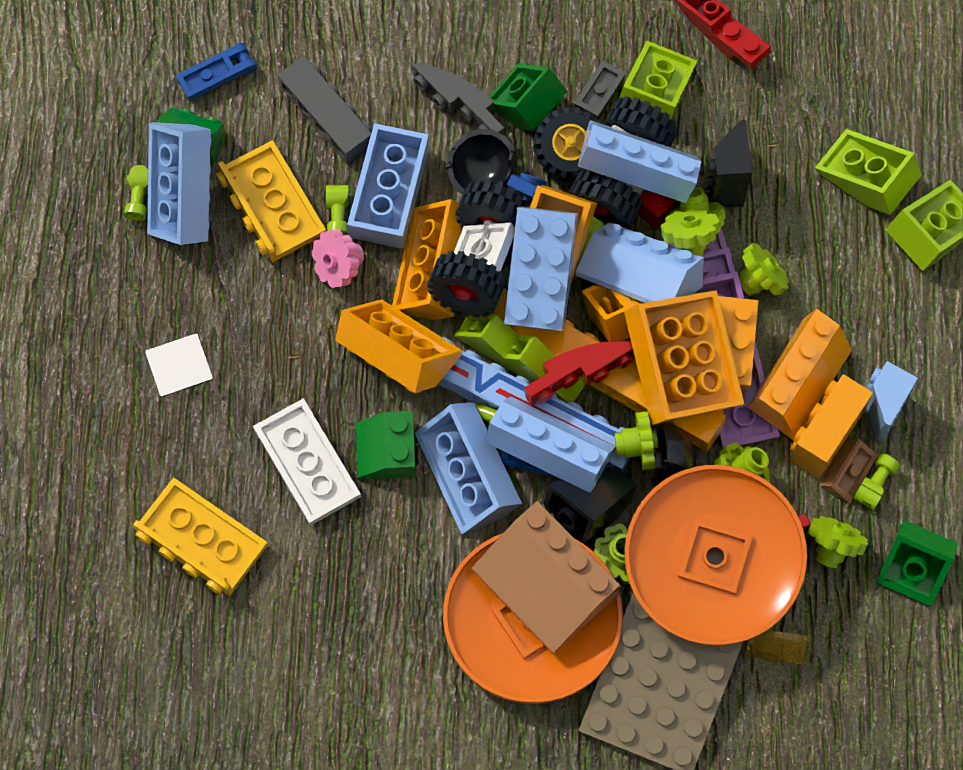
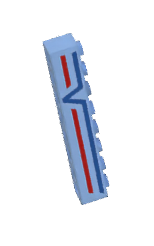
(492, 385)

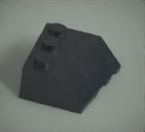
(729, 168)

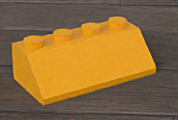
(430, 234)
(396, 345)
(801, 373)

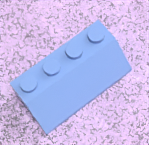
(639, 162)
(178, 182)
(639, 265)
(549, 443)
(467, 467)

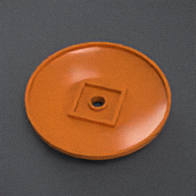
(726, 512)
(507, 656)

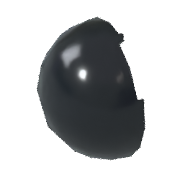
(482, 157)
(673, 453)

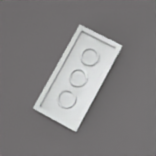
(307, 461)

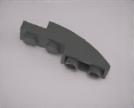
(455, 94)

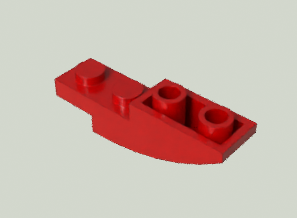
(724, 31)
(589, 362)

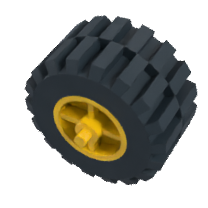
(560, 142)

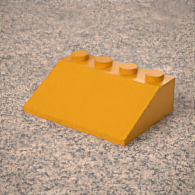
(683, 357)

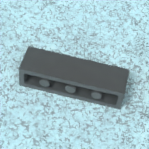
(325, 109)

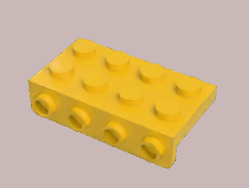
(270, 201)
(200, 537)

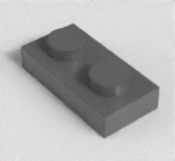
(600, 89)

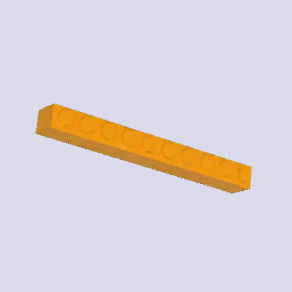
(621, 384)

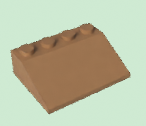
(546, 577)

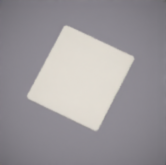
(178, 364)

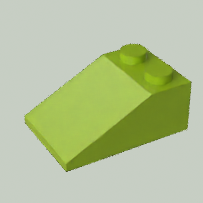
(659, 77)
(870, 170)
(930, 225)

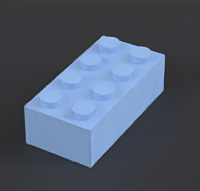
(388, 186)
(541, 268)

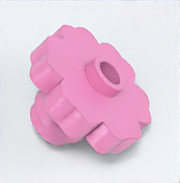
(336, 258)

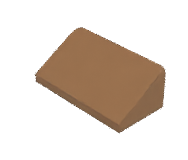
(849, 469)

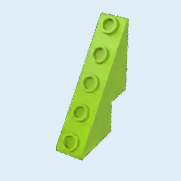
(515, 352)

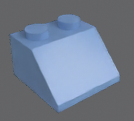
(890, 392)

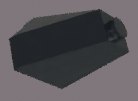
(586, 513)

